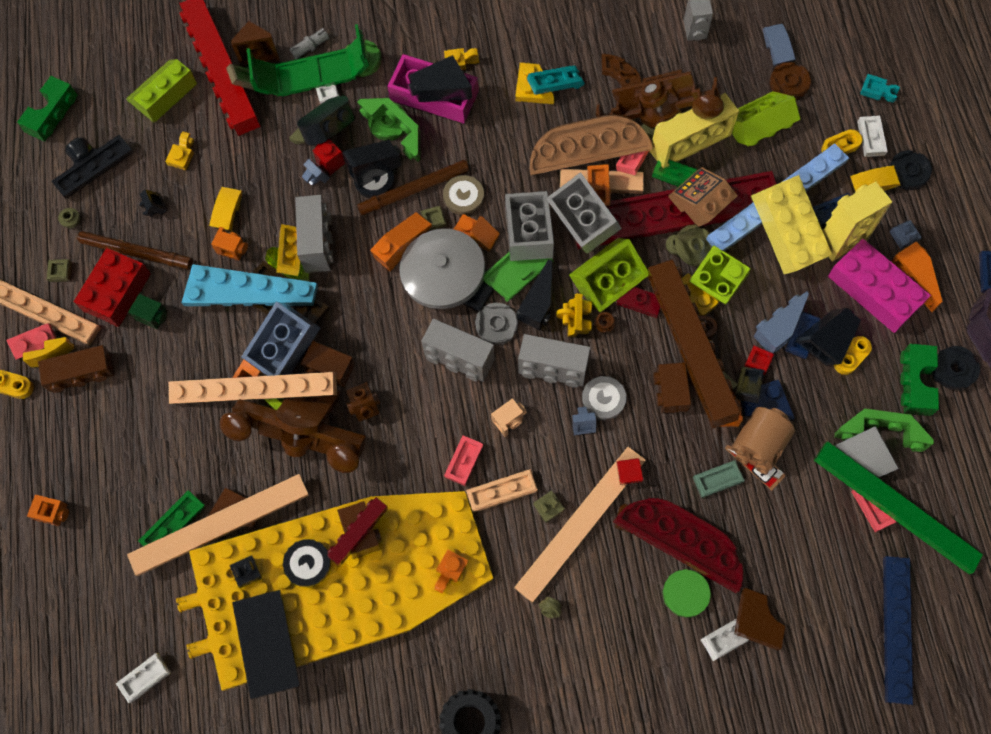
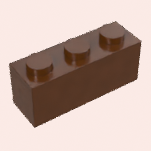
(76, 369)

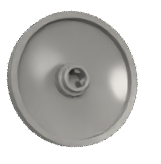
(442, 268)

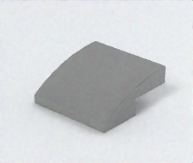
(870, 452)

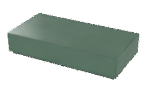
(718, 479)

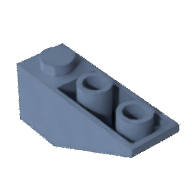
(780, 328)

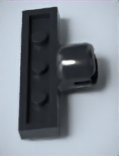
(89, 163)

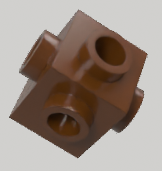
(362, 402)

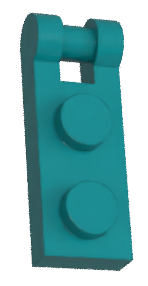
(555, 79)

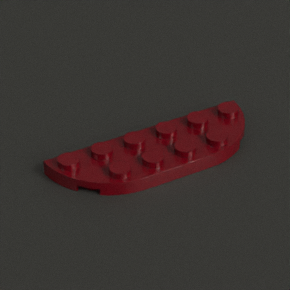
(684, 539)

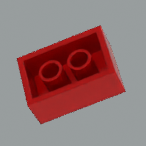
(112, 287)

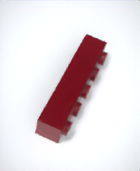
(357, 531)

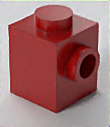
(328, 157)

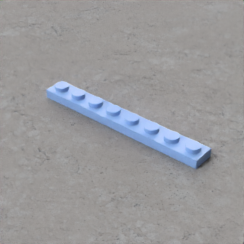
(749, 219)

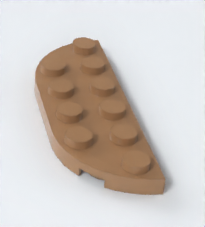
(587, 143)

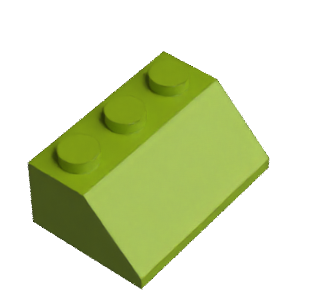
(162, 90)
(765, 117)
(604, 274)

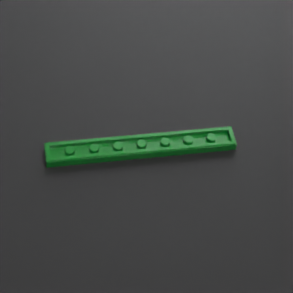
(898, 508)

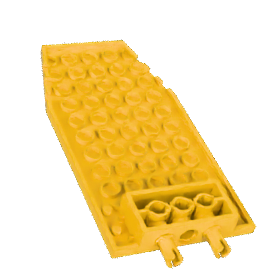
(356, 602)

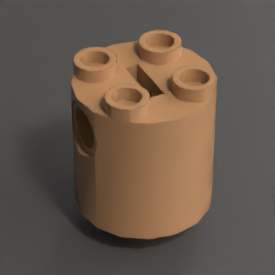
(763, 439)

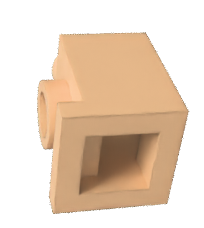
(508, 416)

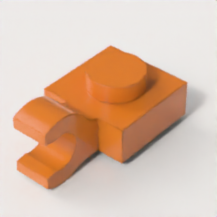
(450, 569)

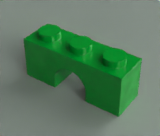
(42, 122)
(917, 397)

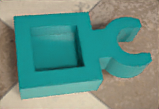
(876, 87)

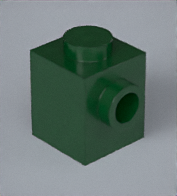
(148, 311)

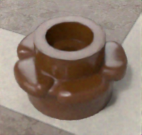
(604, 316)

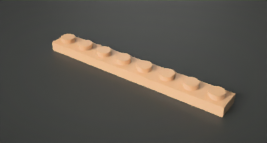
(253, 388)

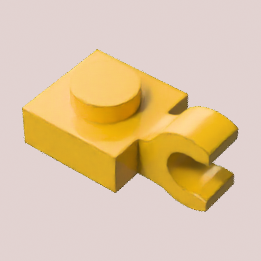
(462, 58)
(181, 155)

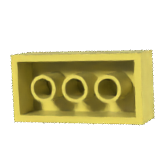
(690, 134)
(855, 219)
(791, 225)

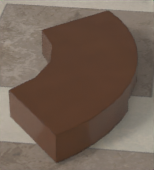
(619, 70)

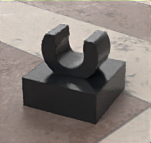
(152, 202)
(245, 571)

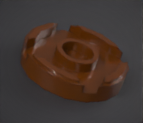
(790, 80)

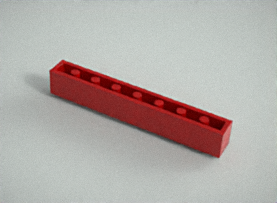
(217, 60)

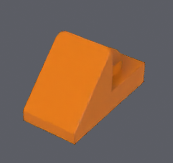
(599, 180)
(479, 230)

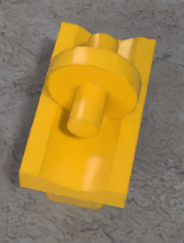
(572, 315)

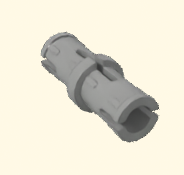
(309, 43)

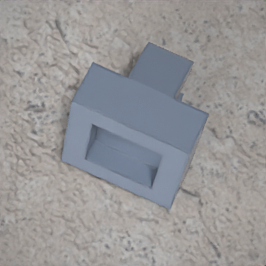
(314, 173)
(905, 234)
(583, 422)

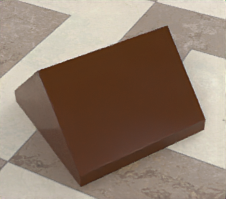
(258, 41)

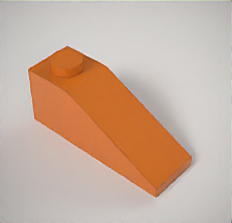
(392, 245)
(918, 266)

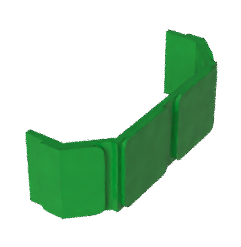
(311, 71)

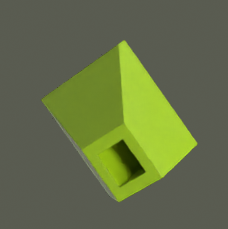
(720, 275)

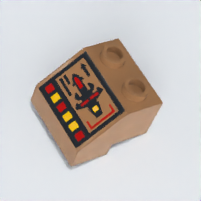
(703, 196)

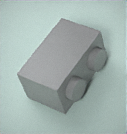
(697, 19)

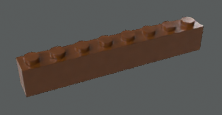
(693, 344)

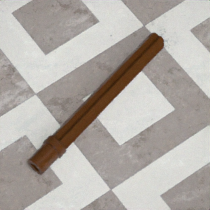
(412, 187)
(171, 259)

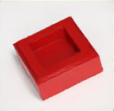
(759, 359)
(629, 471)

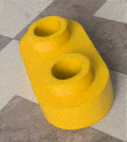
(841, 141)
(854, 355)
(9, 385)

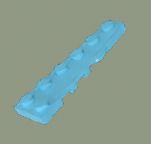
(227, 287)

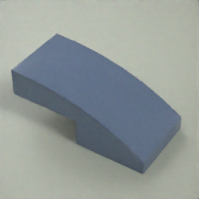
(779, 44)

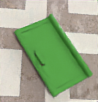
(507, 275)

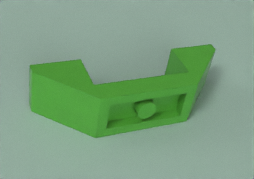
(375, 109)
(913, 433)

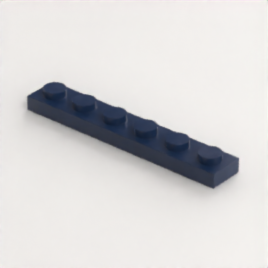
(897, 631)

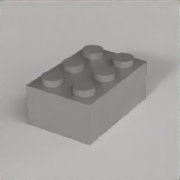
(583, 213)
(529, 226)
(313, 233)
(458, 350)
(553, 360)

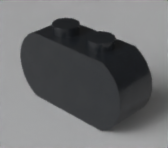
(326, 120)

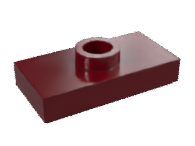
(640, 301)

